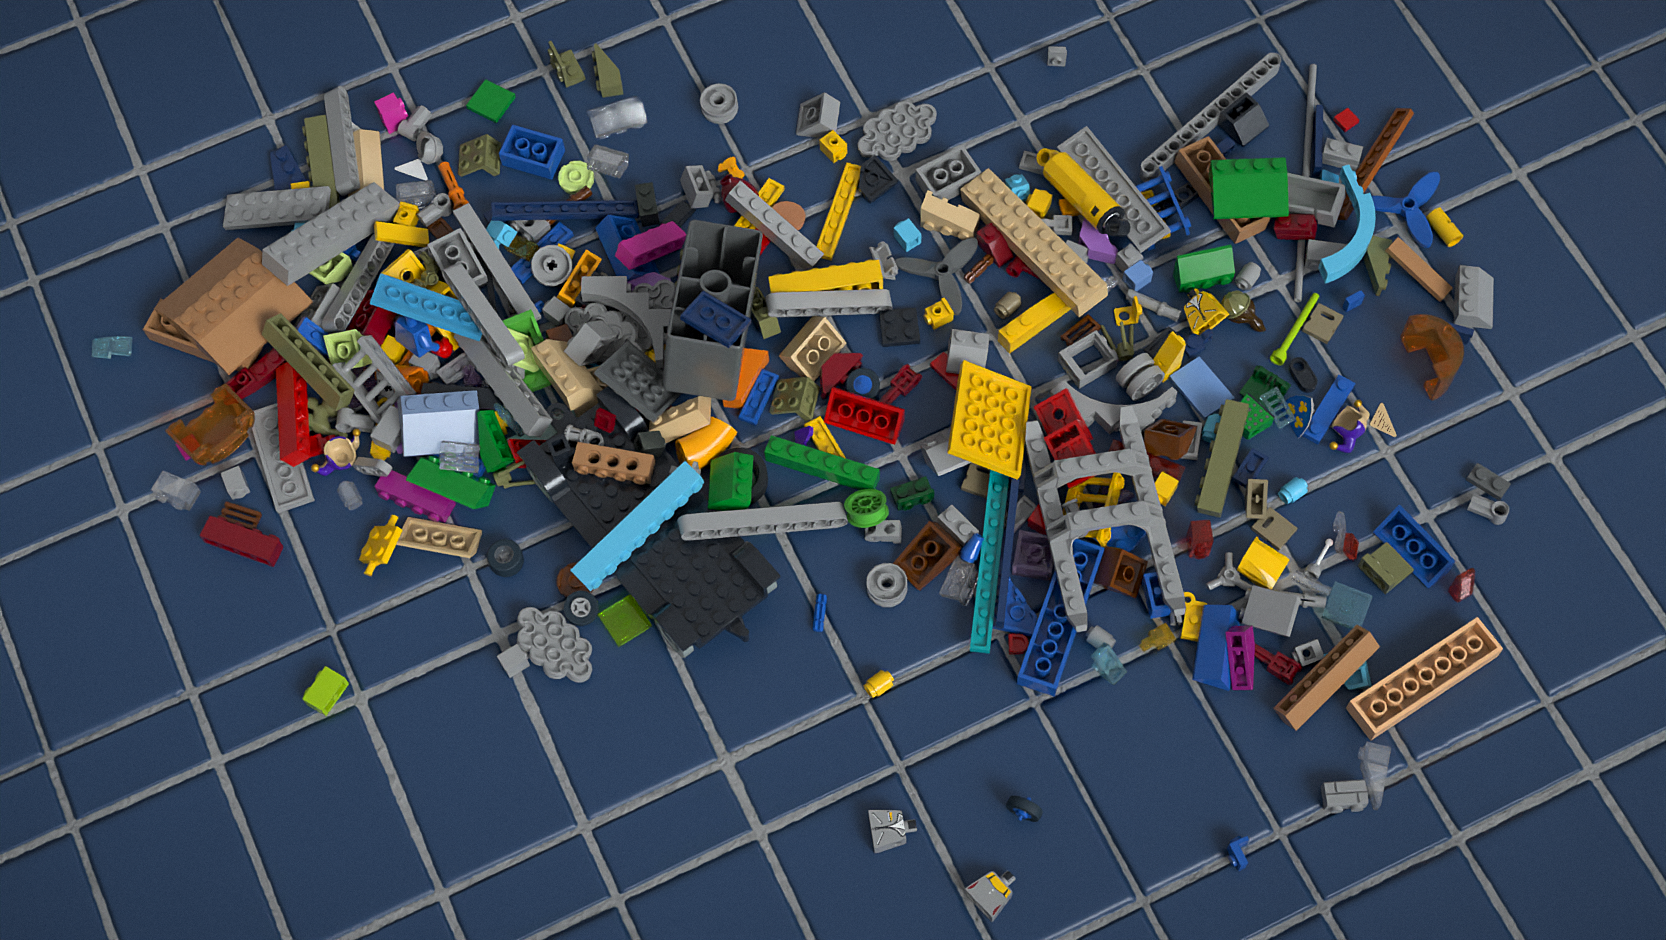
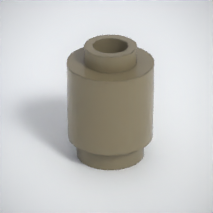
(1007, 304)

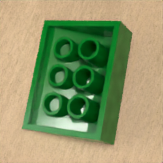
(1249, 188)

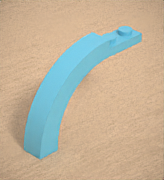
(1347, 258)

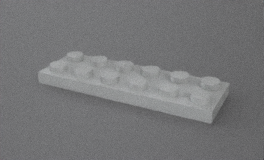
(275, 207)
(286, 483)

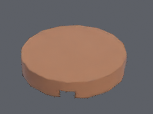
(791, 213)

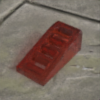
(1462, 585)

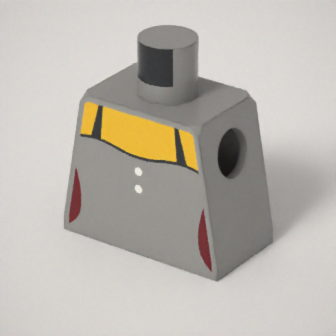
(991, 893)

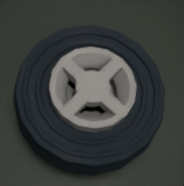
(583, 602)

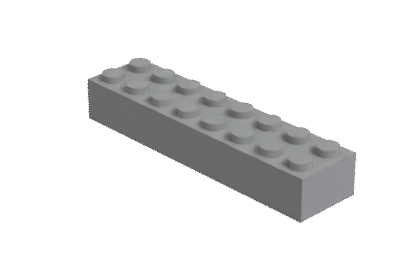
(329, 234)

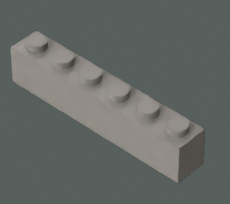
(774, 226)

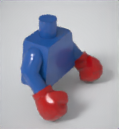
(417, 339)

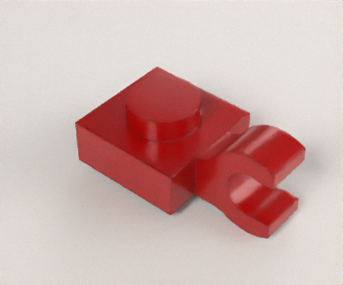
(318, 443)

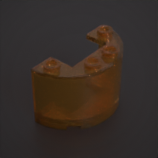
(1442, 345)
(216, 430)

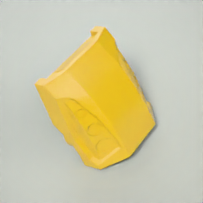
(1262, 564)

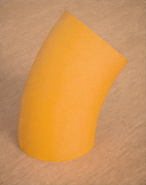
(705, 443)

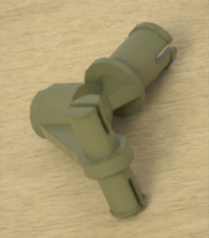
(429, 276)

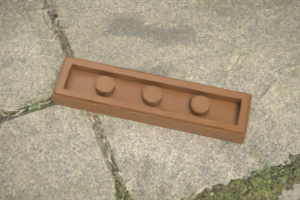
(1418, 269)

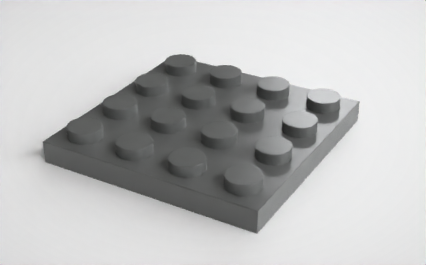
(637, 381)

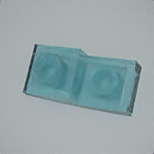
(114, 345)

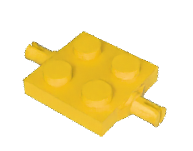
(380, 545)

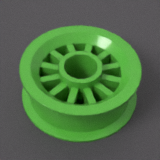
(866, 508)

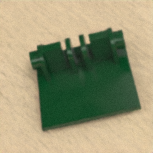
(1262, 382)

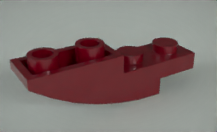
(257, 376)

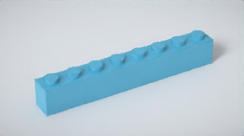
(638, 526)

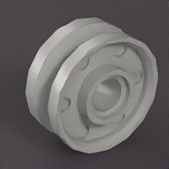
(717, 112)
(890, 574)

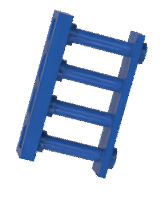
(1166, 178)

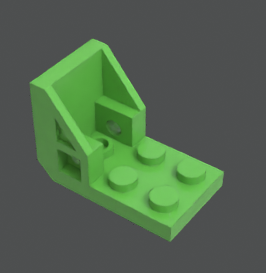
(526, 324)

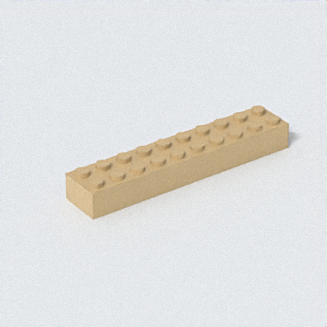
(1035, 243)

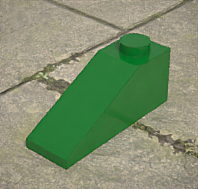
(493, 444)

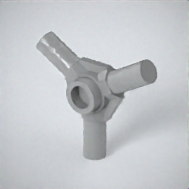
(1228, 576)

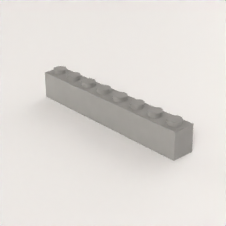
(507, 386)

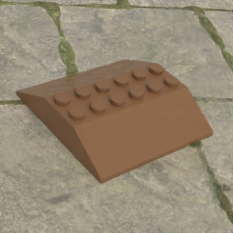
(228, 305)

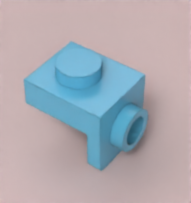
(1019, 186)

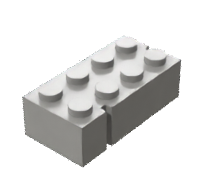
(1315, 197)

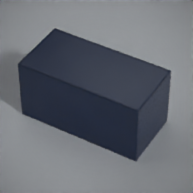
(1226, 146)

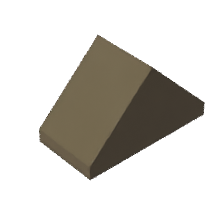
(1256, 498)

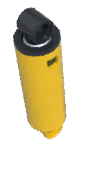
(1083, 192)

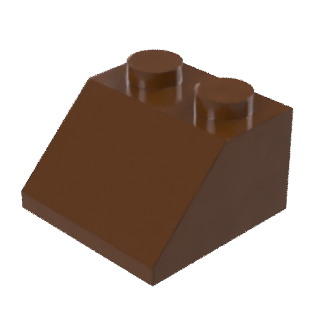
(1169, 438)
(1120, 571)

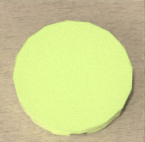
(575, 177)

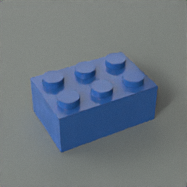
(532, 152)

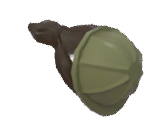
(1242, 310)

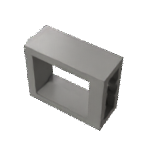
(1073, 370)

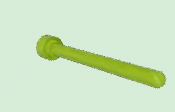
(1279, 356)

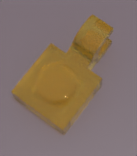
(1158, 637)

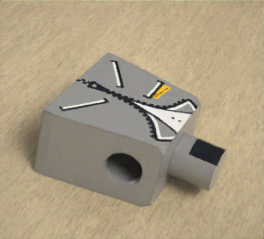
(889, 829)

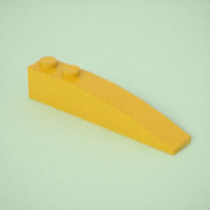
(1031, 322)

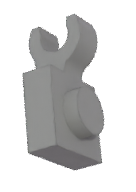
(1060, 224)

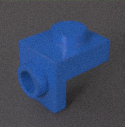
(1236, 855)

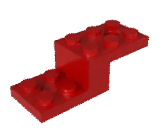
(1066, 436)

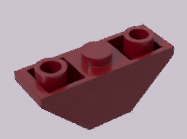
(836, 370)

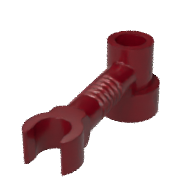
(1017, 266)

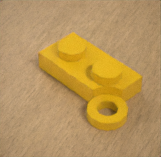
(1192, 618)

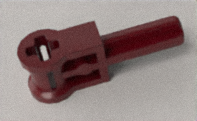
(901, 384)
(1278, 665)

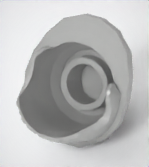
(429, 147)

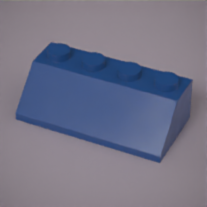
(611, 232)

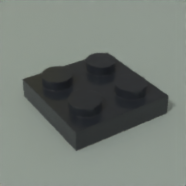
(899, 327)

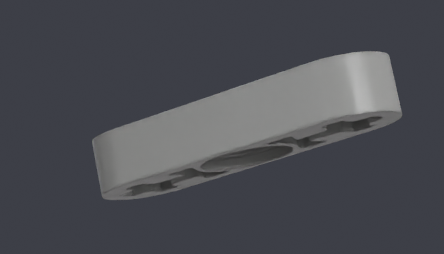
(372, 466)

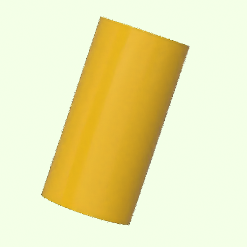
(1444, 227)

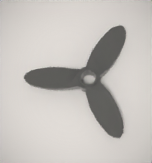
(952, 262)

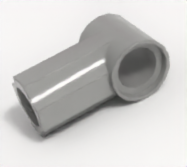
(413, 126)
(436, 209)
(349, 420)
(1488, 507)

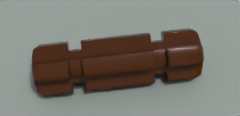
(978, 268)

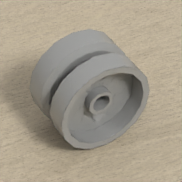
(555, 255)
(1140, 376)

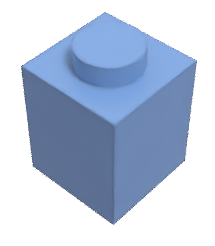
(1137, 275)

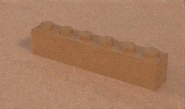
(1326, 677)

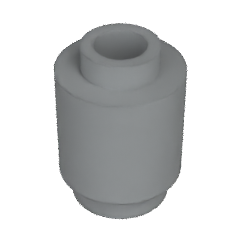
(1248, 276)
(1098, 636)

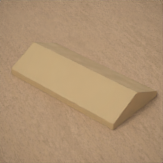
(368, 158)
(440, 537)

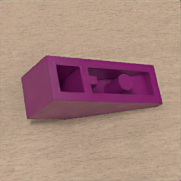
(1241, 656)

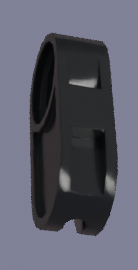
(1304, 379)

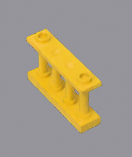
(1116, 484)

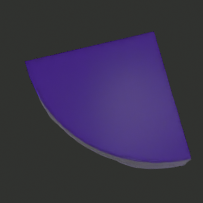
(803, 435)

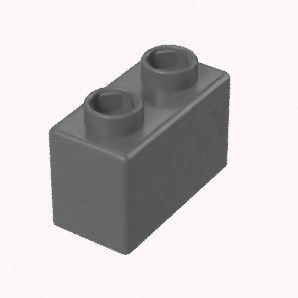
(725, 265)

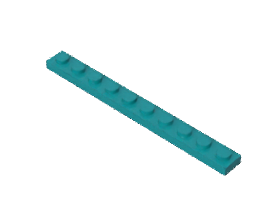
(989, 563)

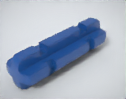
(819, 612)

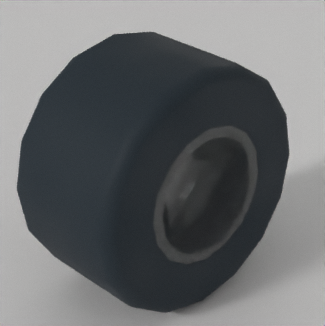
(502, 551)

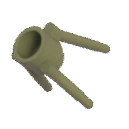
(1124, 350)
(503, 476)

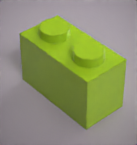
(325, 691)

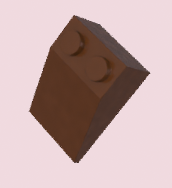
(928, 554)

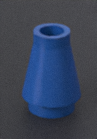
(972, 548)

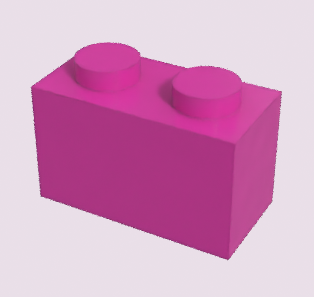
(391, 112)

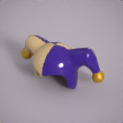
(1350, 425)
(339, 454)

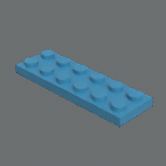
(424, 306)

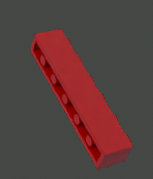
(292, 415)

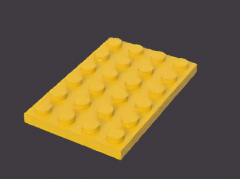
(989, 420)

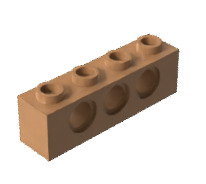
(587, 452)

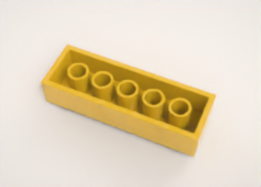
(851, 276)

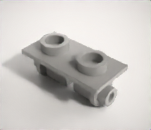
(888, 266)

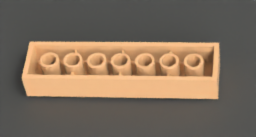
(1424, 678)

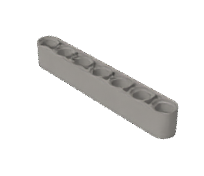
(341, 141)
(356, 285)
(828, 303)
(483, 314)

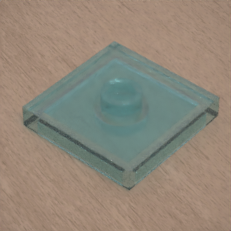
(1346, 606)

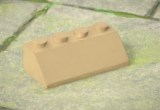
(569, 379)

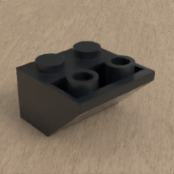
(1243, 119)

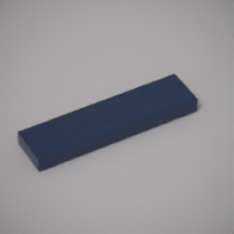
(1317, 140)

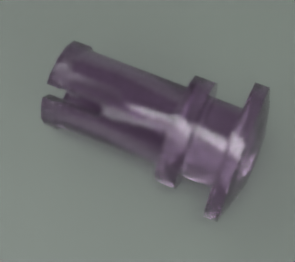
(471, 377)

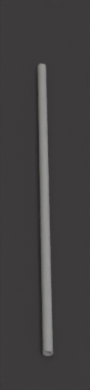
(1306, 172)

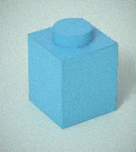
(907, 234)

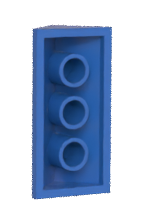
(1415, 546)
(1212, 656)

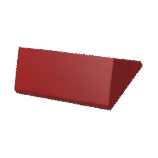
(864, 416)

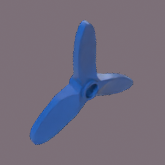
(1414, 218)

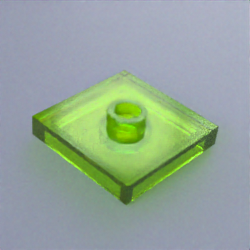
(624, 620)

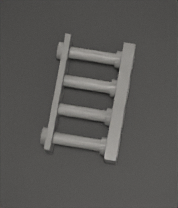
(390, 373)

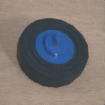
(863, 383)
(1024, 808)

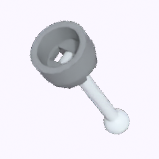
(1314, 569)

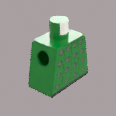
(1257, 419)

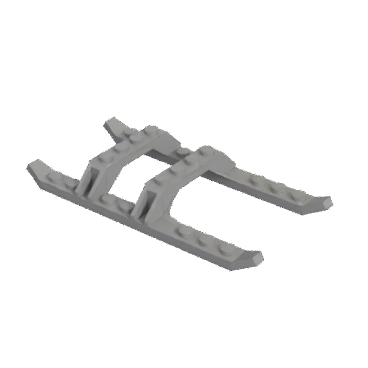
(1065, 529)

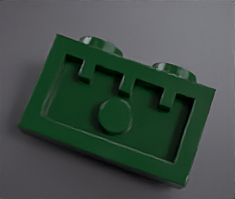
(912, 494)

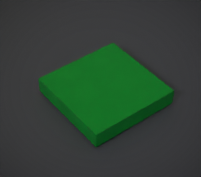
(490, 101)

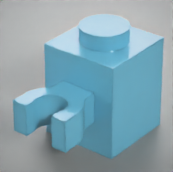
(501, 233)

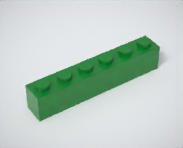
(821, 464)

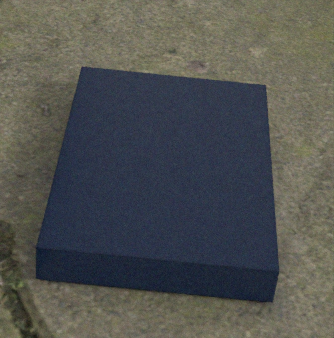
(715, 319)

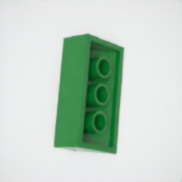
(455, 485)

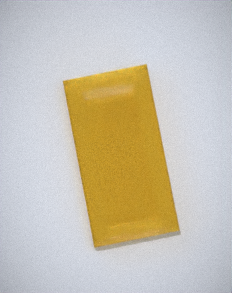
(522, 248)

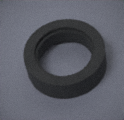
(759, 465)

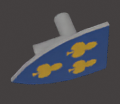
(1302, 410)

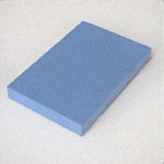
(1201, 387)

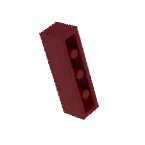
(242, 541)

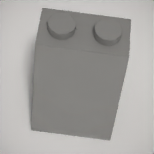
(1269, 610)

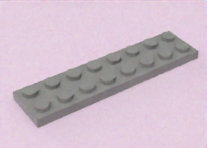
(1090, 154)

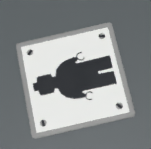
(388, 391)

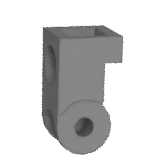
(885, 532)

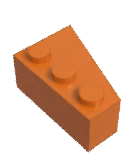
(752, 364)

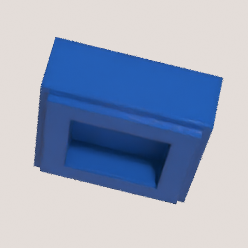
(1353, 301)

